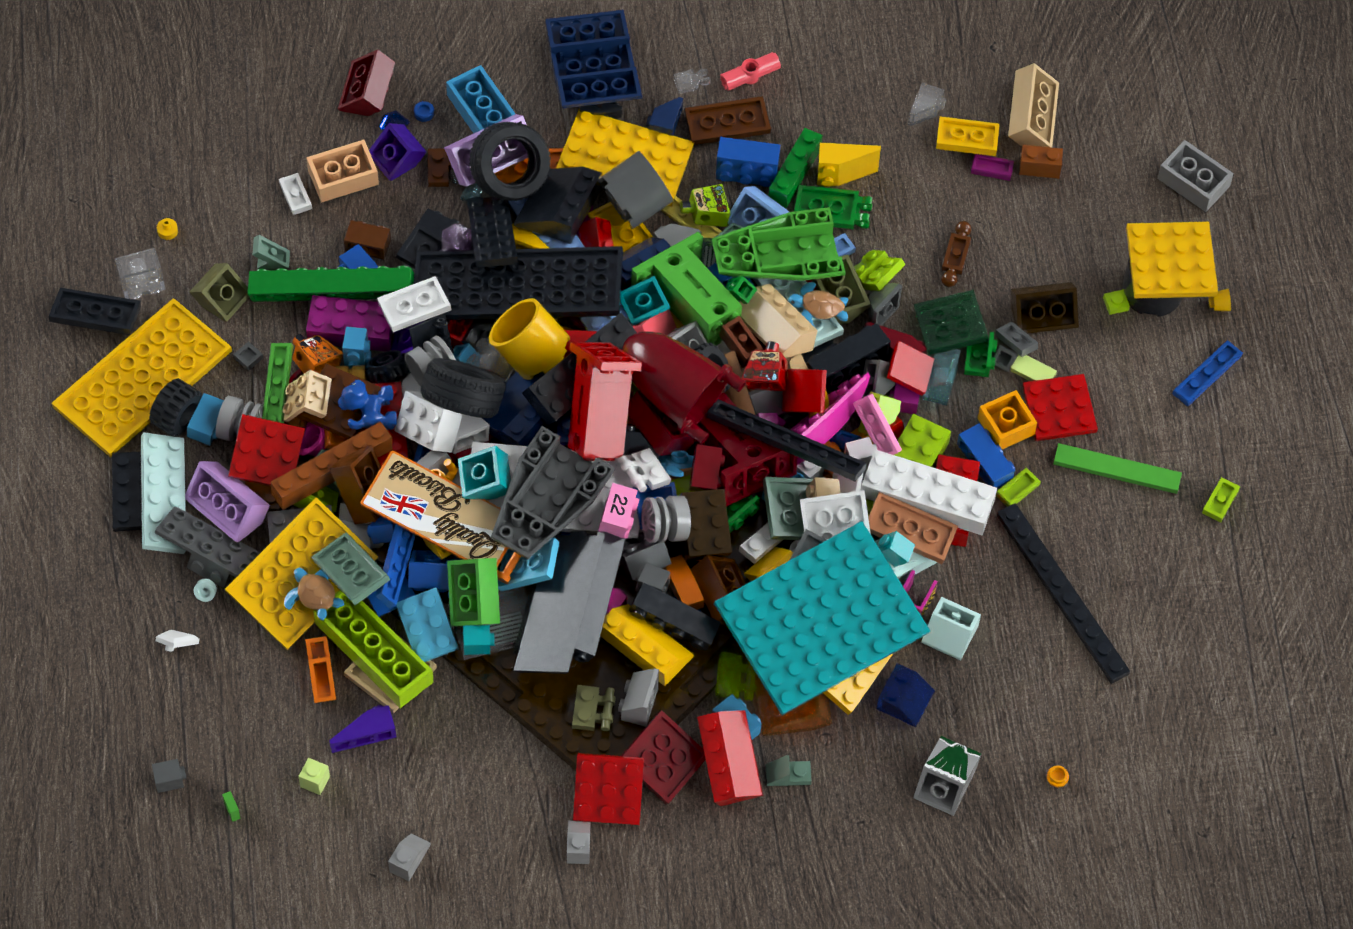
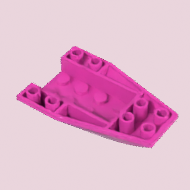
(825, 425)

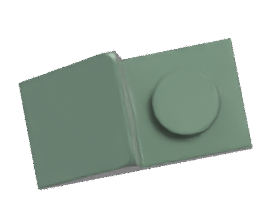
(270, 254)
(785, 773)

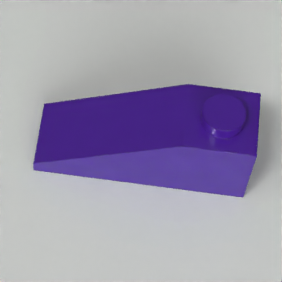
(369, 728)

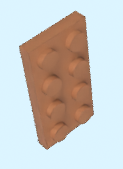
(928, 532)

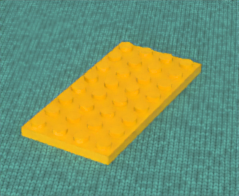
(118, 392)

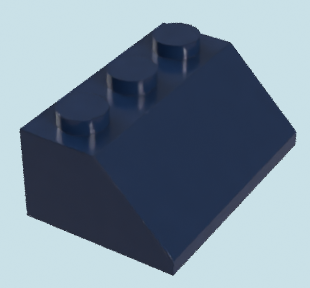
(638, 255)

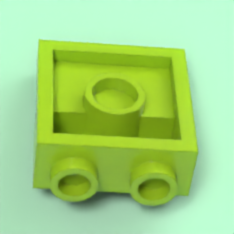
(877, 269)

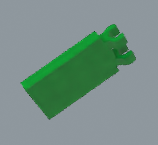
(843, 205)

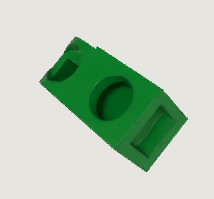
(741, 289)

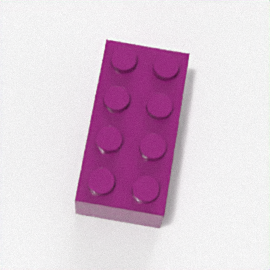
(332, 315)

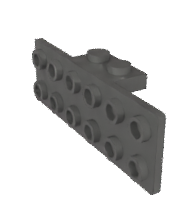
(212, 551)

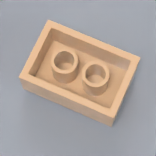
(342, 171)

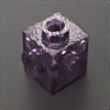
(456, 238)

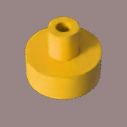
(167, 229)

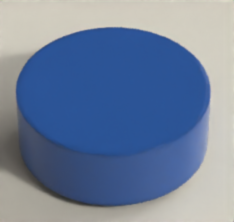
(424, 111)

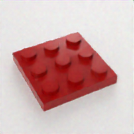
(1060, 407)
(265, 450)
(608, 789)

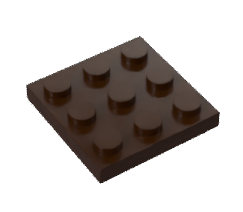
(336, 418)

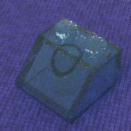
(942, 377)

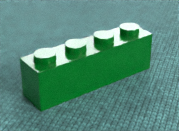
(795, 167)

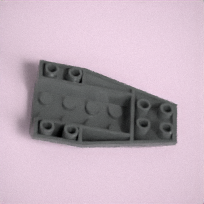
(547, 493)

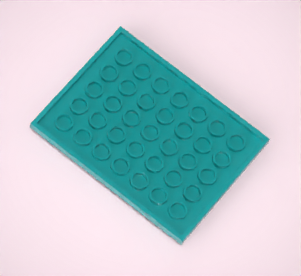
(822, 617)

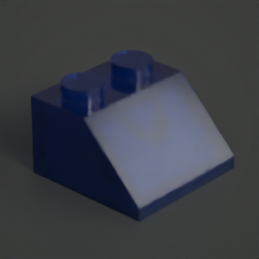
(905, 695)

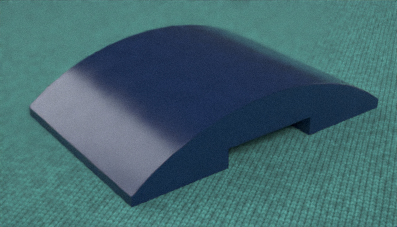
(592, 59)

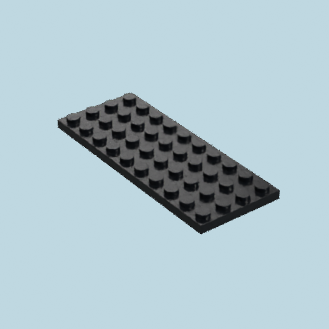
(560, 279)

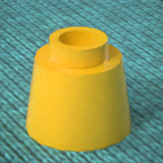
(1221, 302)

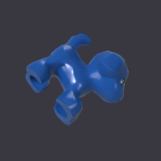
(356, 397)

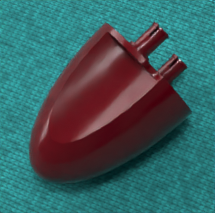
(679, 379)

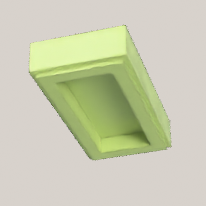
(1032, 369)

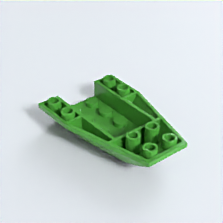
(782, 248)

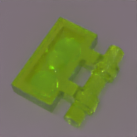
(729, 676)

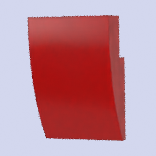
(804, 391)

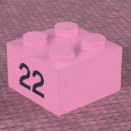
(619, 511)

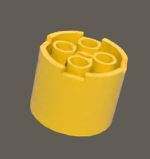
(529, 338)

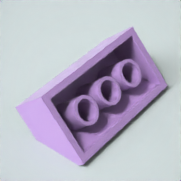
(225, 500)

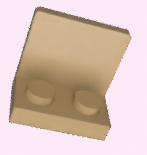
(307, 394)

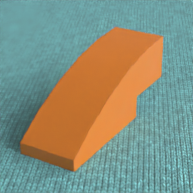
(684, 584)
(320, 669)

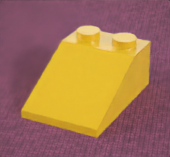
(846, 163)

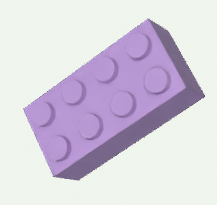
(505, 154)

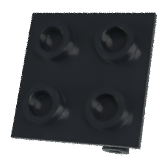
(430, 328)

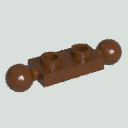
(956, 254)

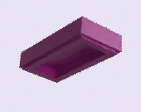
(992, 167)

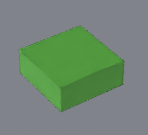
(231, 806)

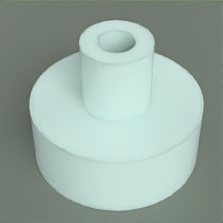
(205, 590)

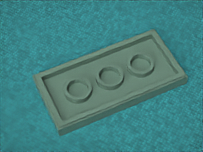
(350, 568)

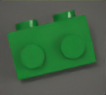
(980, 359)
(740, 510)

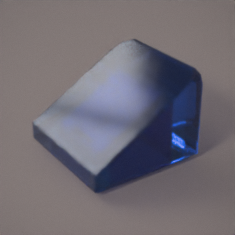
(394, 118)

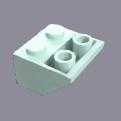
(951, 628)

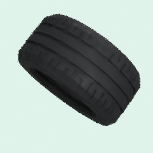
(537, 165)
(462, 388)

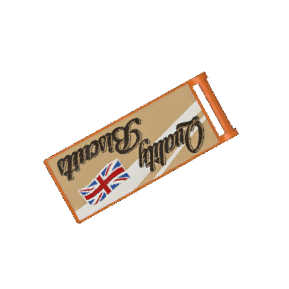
(436, 511)

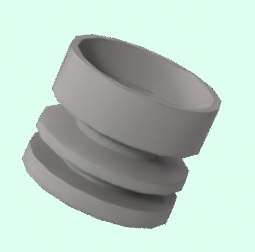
(418, 358)
(230, 416)
(666, 519)

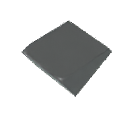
(1005, 358)

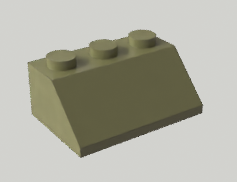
(846, 286)

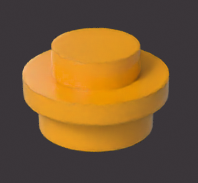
(1057, 776)

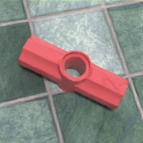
(741, 74)

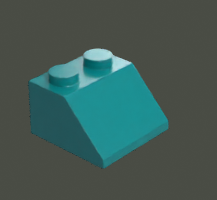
(643, 301)
(484, 474)

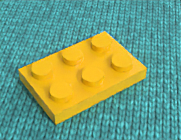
(967, 136)

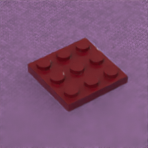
(668, 756)

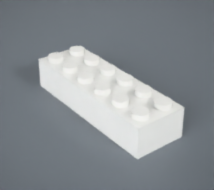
(930, 490)

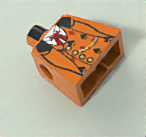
(315, 353)

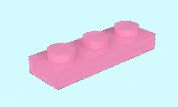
(876, 425)

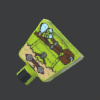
(707, 206)

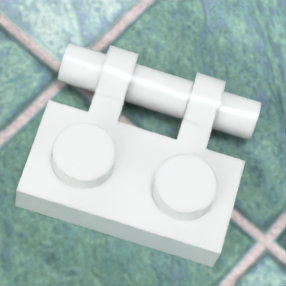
(648, 466)

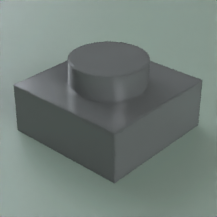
(248, 356)

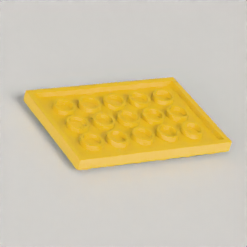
(605, 142)
(271, 574)

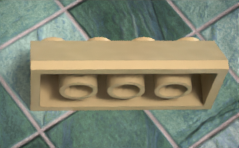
(1033, 107)
(776, 320)

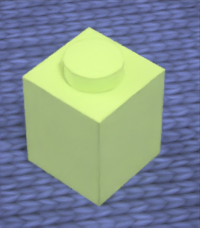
(314, 776)

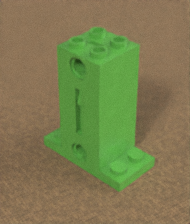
(690, 287)

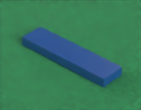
(1207, 373)

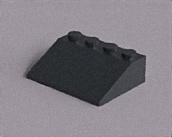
(561, 203)

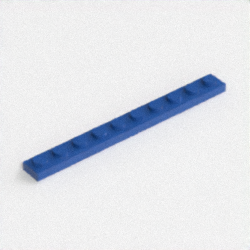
(398, 555)

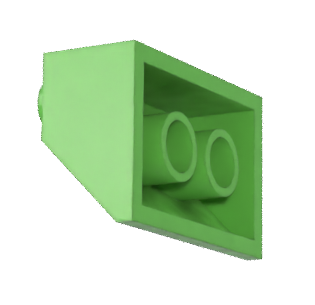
(473, 592)

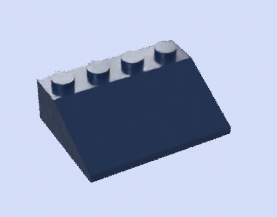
(516, 419)

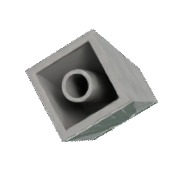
(946, 775)

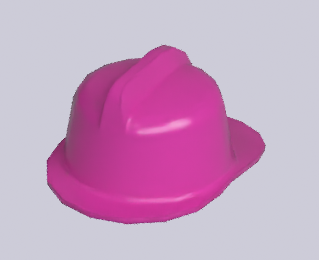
(312, 441)

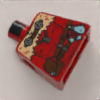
(766, 369)

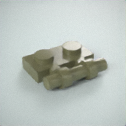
(586, 708)

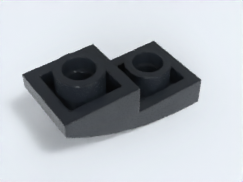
(611, 110)

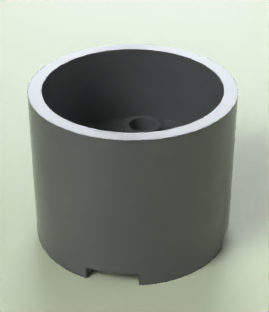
(635, 189)

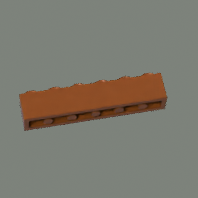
(316, 472)

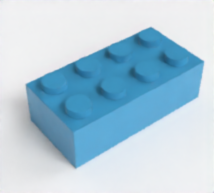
(478, 99)

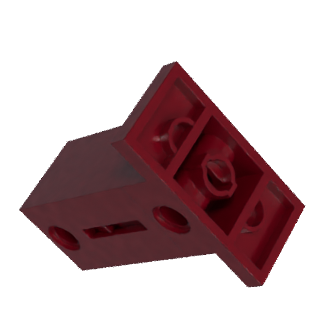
(745, 459)

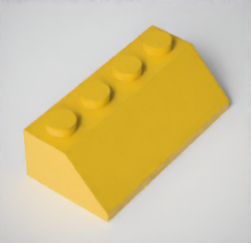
(644, 643)

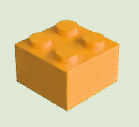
(1007, 420)

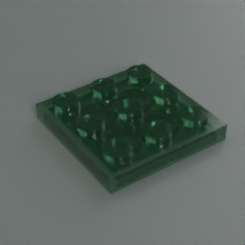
(951, 322)

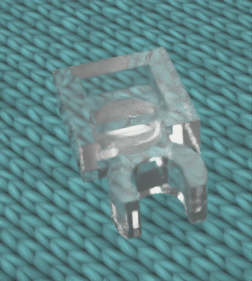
(688, 81)

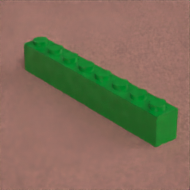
(342, 282)

